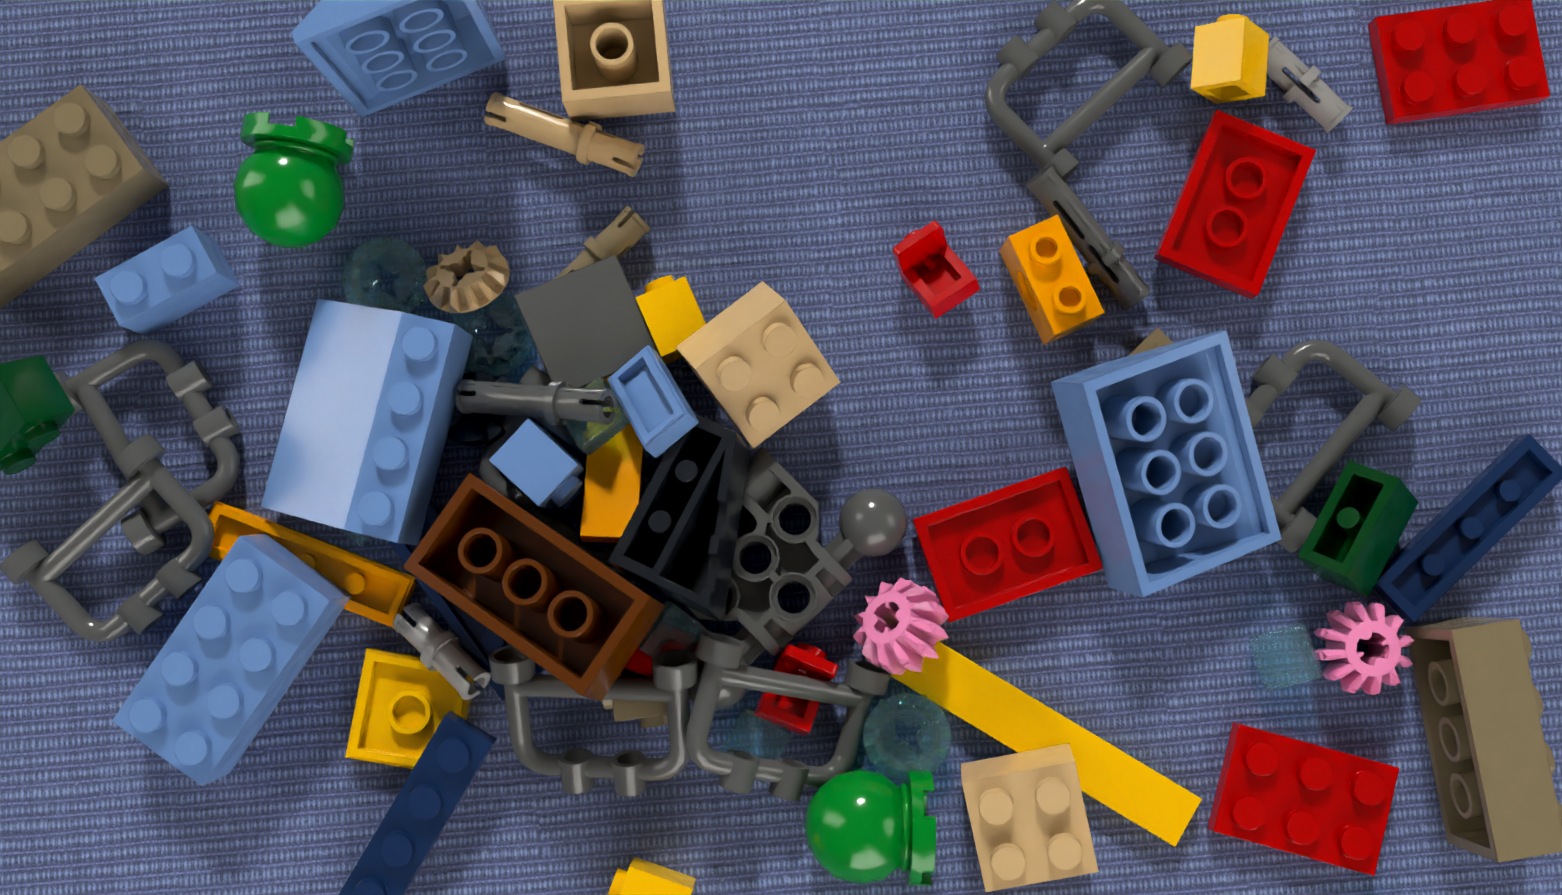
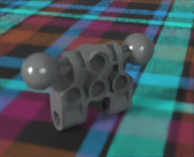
(869, 525)

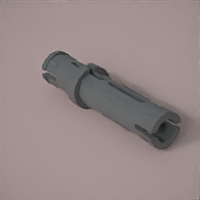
(1101, 253)
(556, 402)

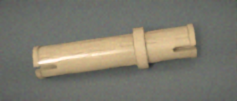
(583, 141)

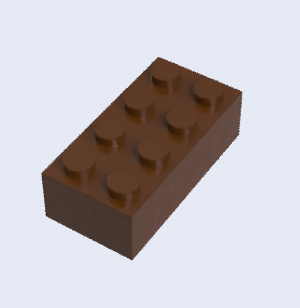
(534, 588)

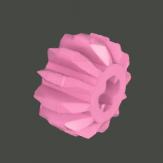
(901, 626)
(1383, 647)

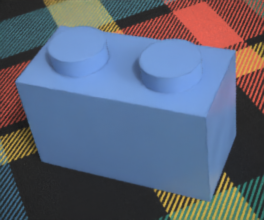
(167, 281)
(541, 467)

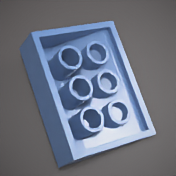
(396, 47)
(368, 420)
(1167, 463)

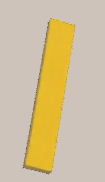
(1030, 725)

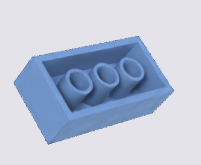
(231, 658)

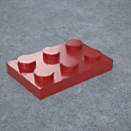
(1458, 60)
(1234, 204)
(1007, 544)
(1303, 798)

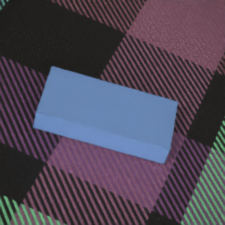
(652, 401)

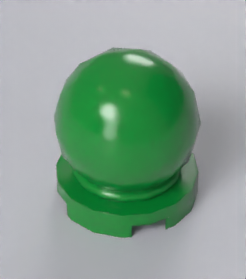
(290, 181)
(870, 827)

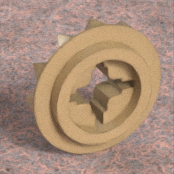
(475, 288)

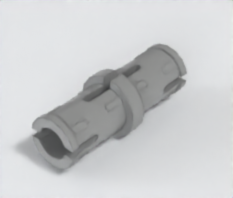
(1328, 110)
(441, 651)

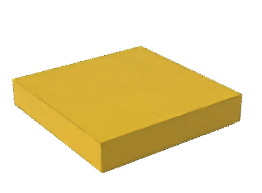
(399, 708)

